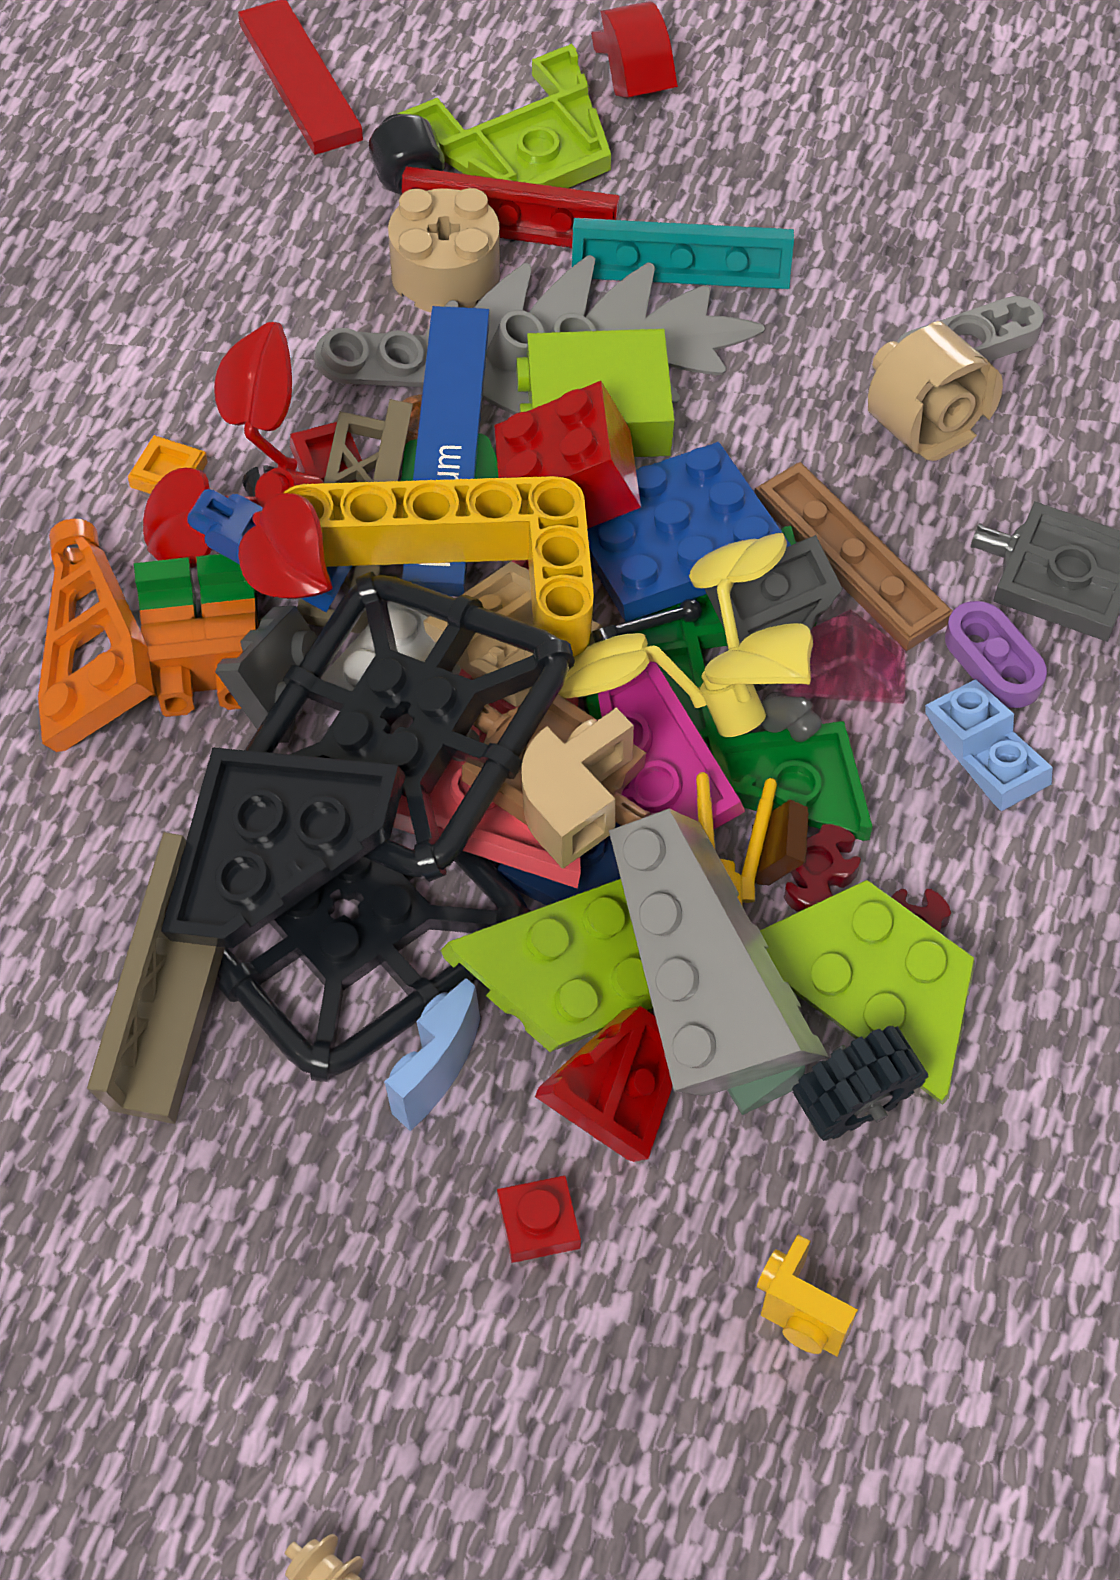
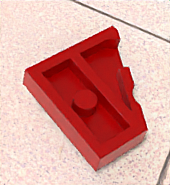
(615, 1085)

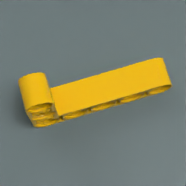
(470, 523)

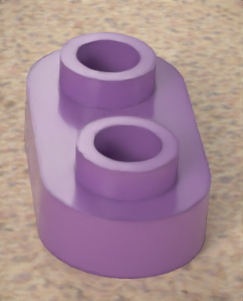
(999, 656)

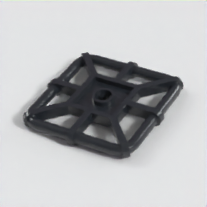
(435, 699)
(346, 950)

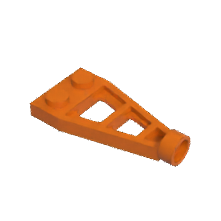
(116, 679)

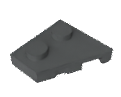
(790, 593)
(267, 655)

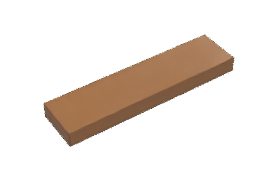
(857, 556)

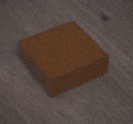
(784, 843)

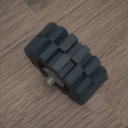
(859, 1082)

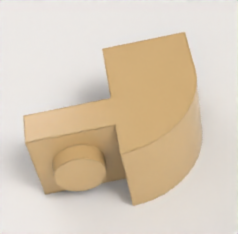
(563, 789)

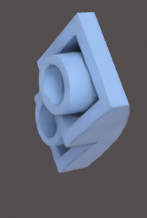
(983, 741)
(446, 1038)

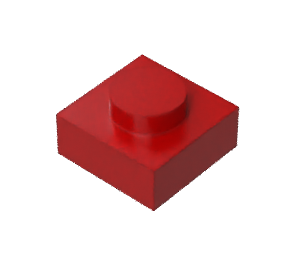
(313, 449)
(538, 1219)

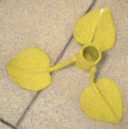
(765, 657)

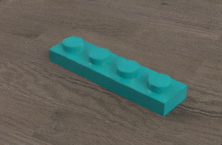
(686, 252)

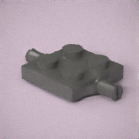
(1059, 569)

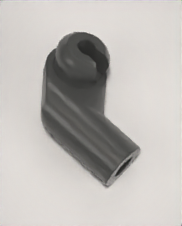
(790, 713)

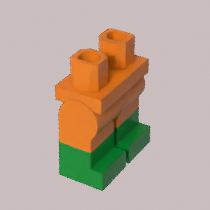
(185, 647)

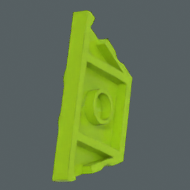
(561, 965)
(878, 967)

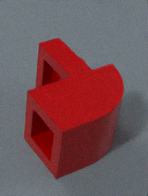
(636, 49)

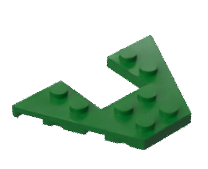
(810, 772)

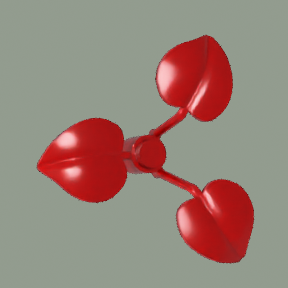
(286, 546)

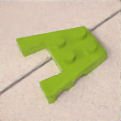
(541, 143)

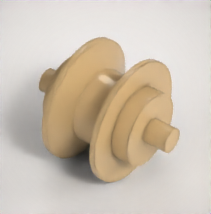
(318, 1562)

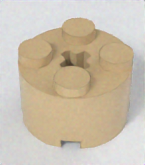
(444, 247)
(933, 390)

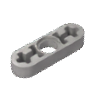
(991, 319)

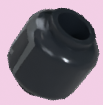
(404, 142)

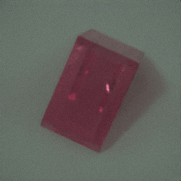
(853, 663)

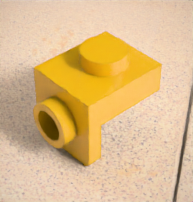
(807, 1314)

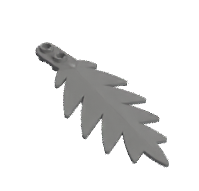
(688, 332)

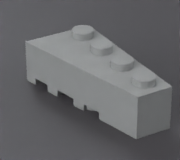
(705, 964)

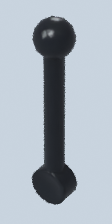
(689, 611)

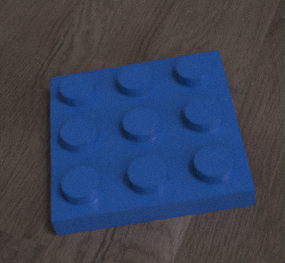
(685, 512)

